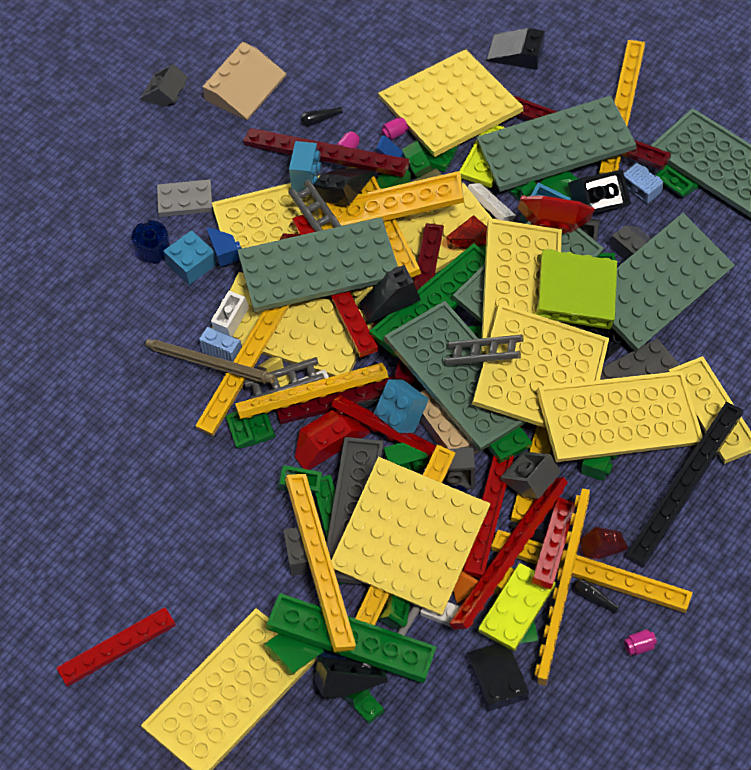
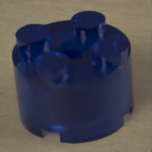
(150, 241)

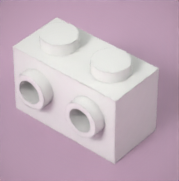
(230, 313)

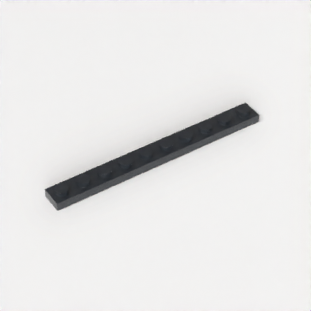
(684, 484)

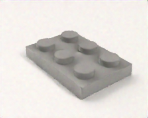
(184, 198)

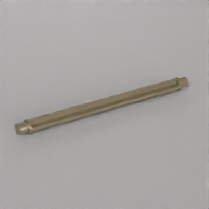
(210, 361)

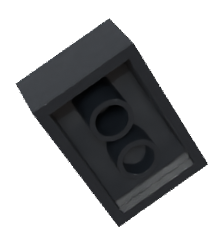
(518, 48)
(342, 184)
(601, 191)
(390, 294)
(498, 676)
(346, 677)

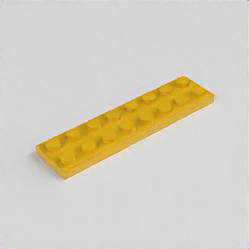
(400, 200)

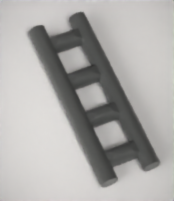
(307, 210)
(492, 356)
(291, 371)

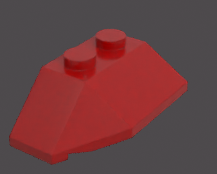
(555, 212)
(326, 438)

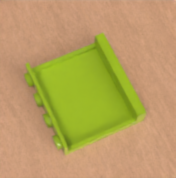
(577, 288)

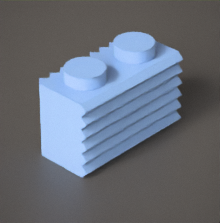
(643, 183)
(220, 344)

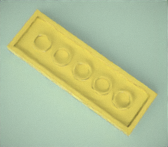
(708, 399)

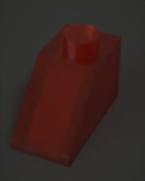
(468, 233)
(602, 543)

